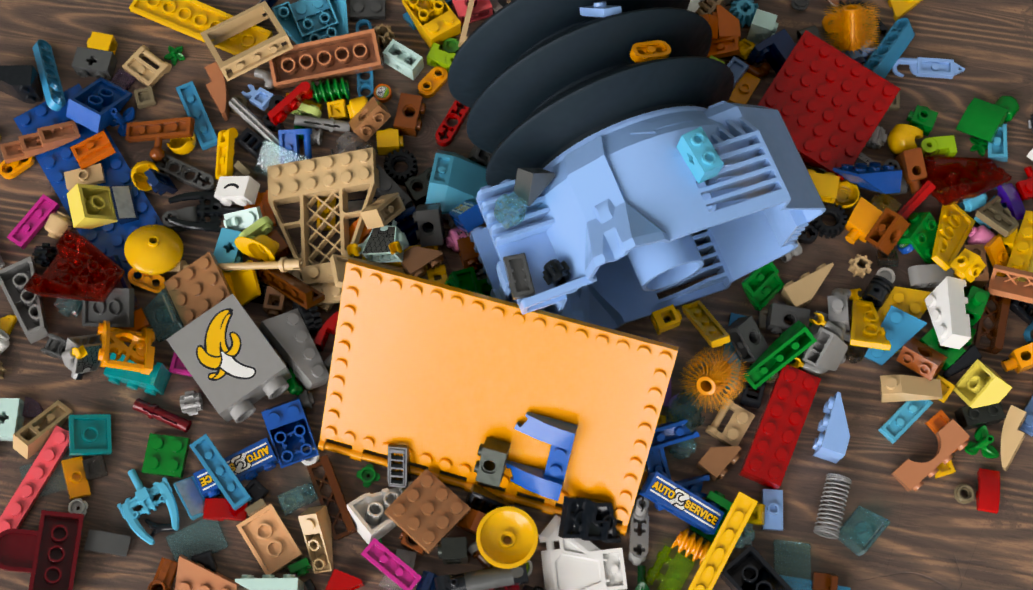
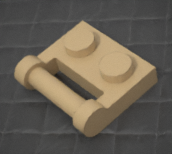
(143, 71)
(735, 427)

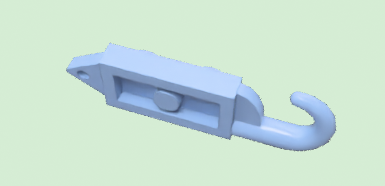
(929, 67)

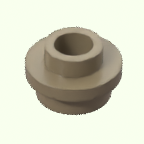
(969, 493)

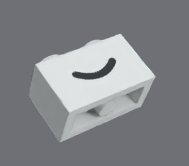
(237, 190)

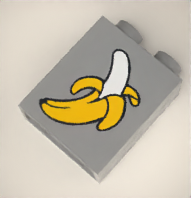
(230, 360)

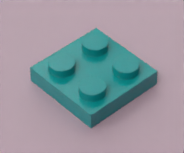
(90, 434)

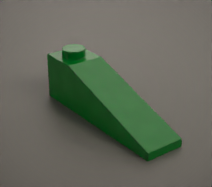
(779, 354)

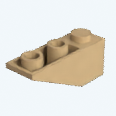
(802, 291)
(318, 537)

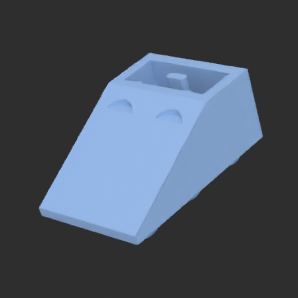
(834, 431)

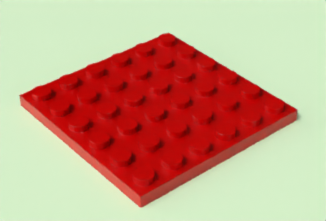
(828, 102)

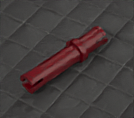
(153, 411)

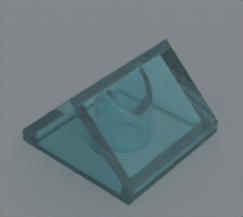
(163, 316)
(862, 530)

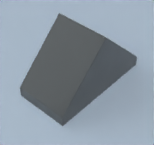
(531, 183)

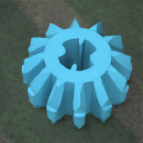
(744, 11)

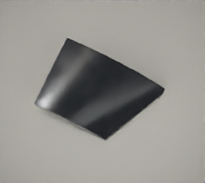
(588, 520)

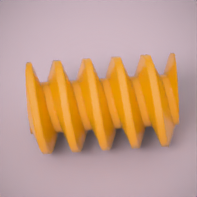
(691, 545)

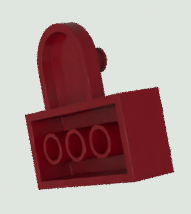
(44, 553)

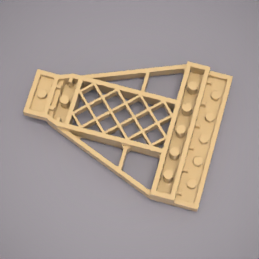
(314, 180)

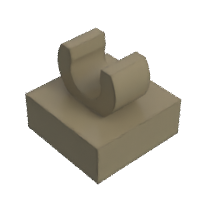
(244, 170)

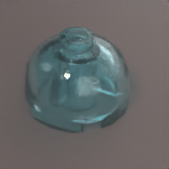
(681, 408)

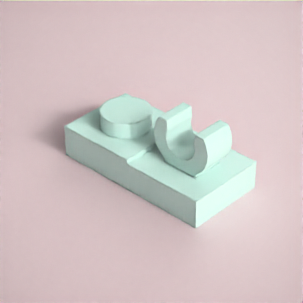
(242, 219)

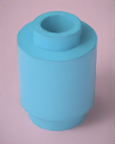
(974, 203)

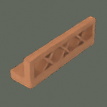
(1009, 286)

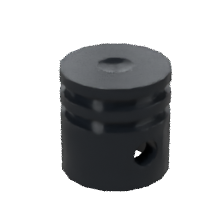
(879, 289)

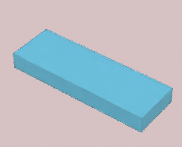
(903, 419)

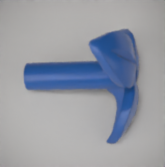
(128, 116)

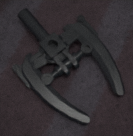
(213, 211)

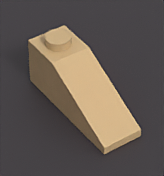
(909, 388)
(35, 433)

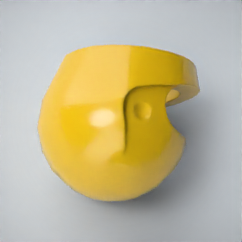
(903, 138)

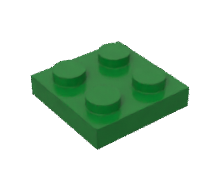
(166, 455)

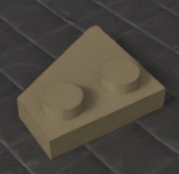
(997, 217)

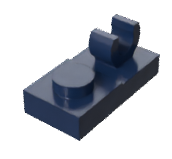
(160, 182)

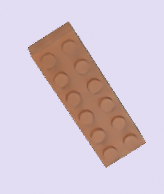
(327, 59)

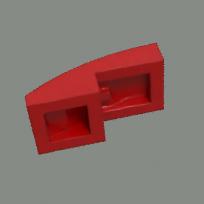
(328, 327)
(988, 490)
(220, 509)

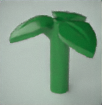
(984, 439)

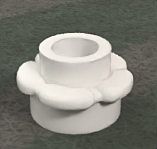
(72, 507)

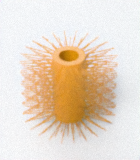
(852, 27)
(714, 376)

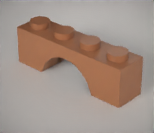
(949, 439)

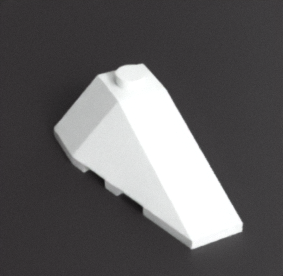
(369, 515)

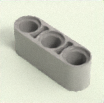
(927, 275)

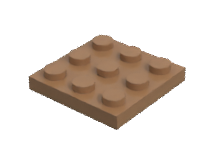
(198, 288)
(427, 511)

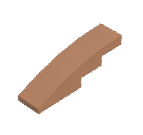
(40, 142)

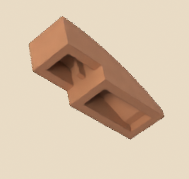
(218, 89)

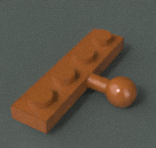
(158, 131)

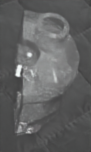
(349, 142)

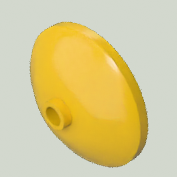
(153, 257)
(505, 523)

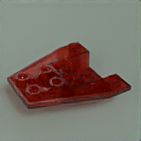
(962, 177)
(77, 272)

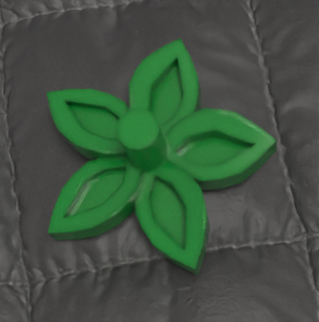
(175, 54)
(979, 146)

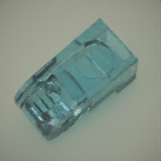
(297, 498)

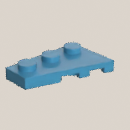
(899, 330)

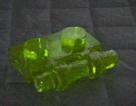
(676, 574)

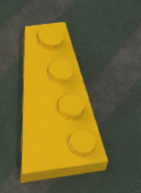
(951, 234)

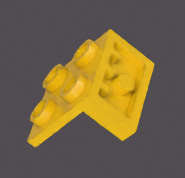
(243, 284)

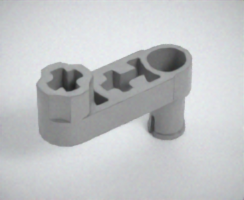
(639, 543)

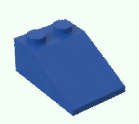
(93, 104)

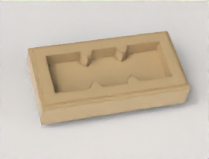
(91, 175)

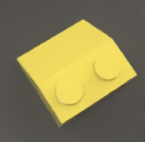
(91, 206)
(981, 386)

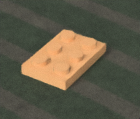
(269, 540)

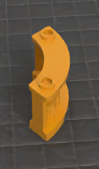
(141, 341)

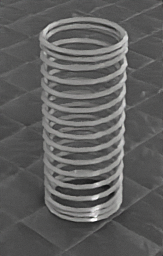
(820, 529)

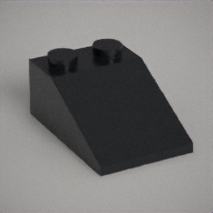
(21, 83)
(752, 572)

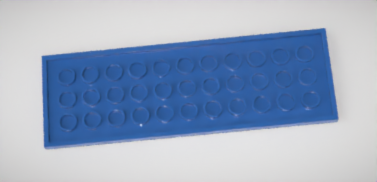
(107, 238)

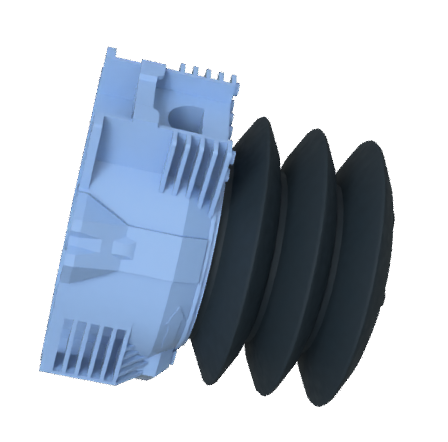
(623, 201)

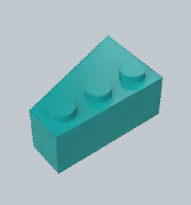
(153, 383)

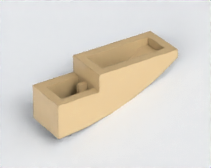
(1011, 436)

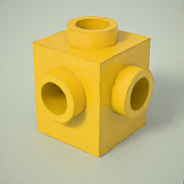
(967, 265)

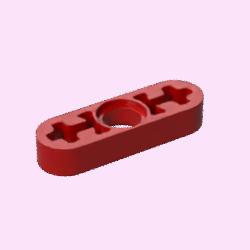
(452, 130)

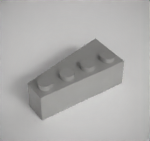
(25, 304)
(294, 343)

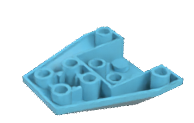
(313, 19)
(454, 180)

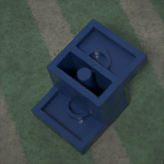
(773, 49)

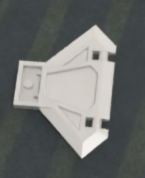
(579, 563)

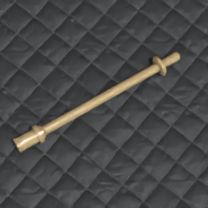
(284, 264)

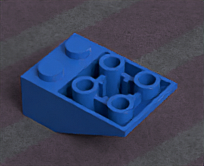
(872, 176)
(290, 432)

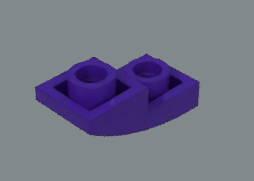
(1010, 196)

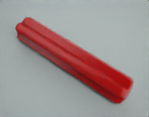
(916, 199)

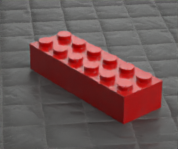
(780, 427)

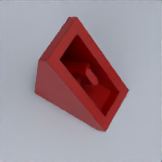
(343, 581)

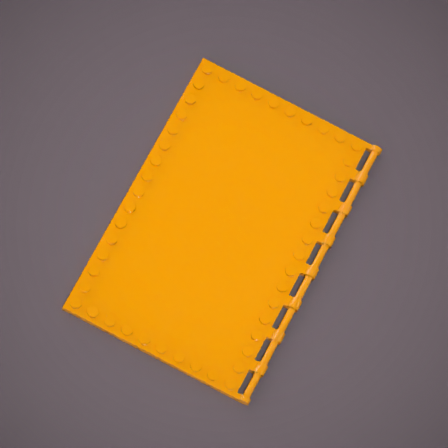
(459, 366)

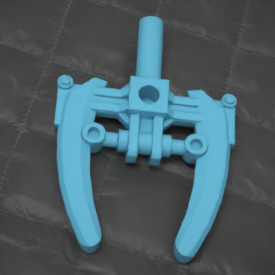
(144, 497)

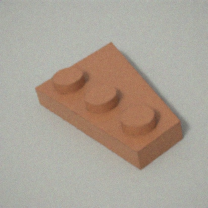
(197, 577)

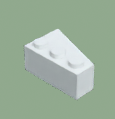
(948, 313)

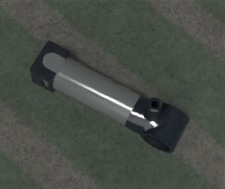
(483, 579)

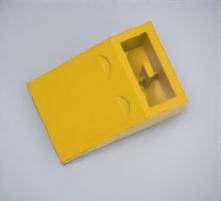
(433, 20)

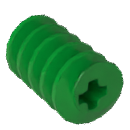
(330, 90)

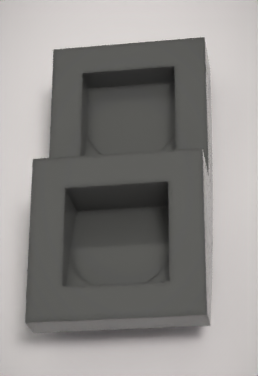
(107, 543)

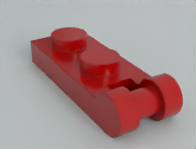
(290, 103)

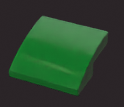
(982, 119)
(762, 285)

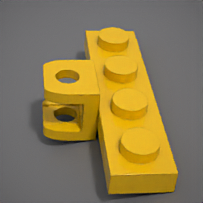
(1021, 244)

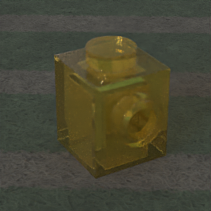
(884, 201)

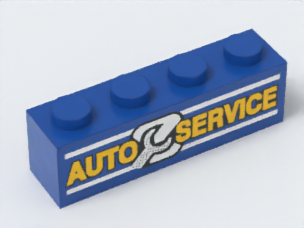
(467, 216)
(245, 465)
(681, 502)

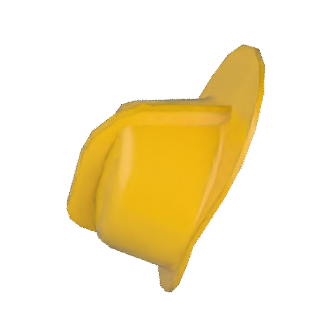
(258, 247)

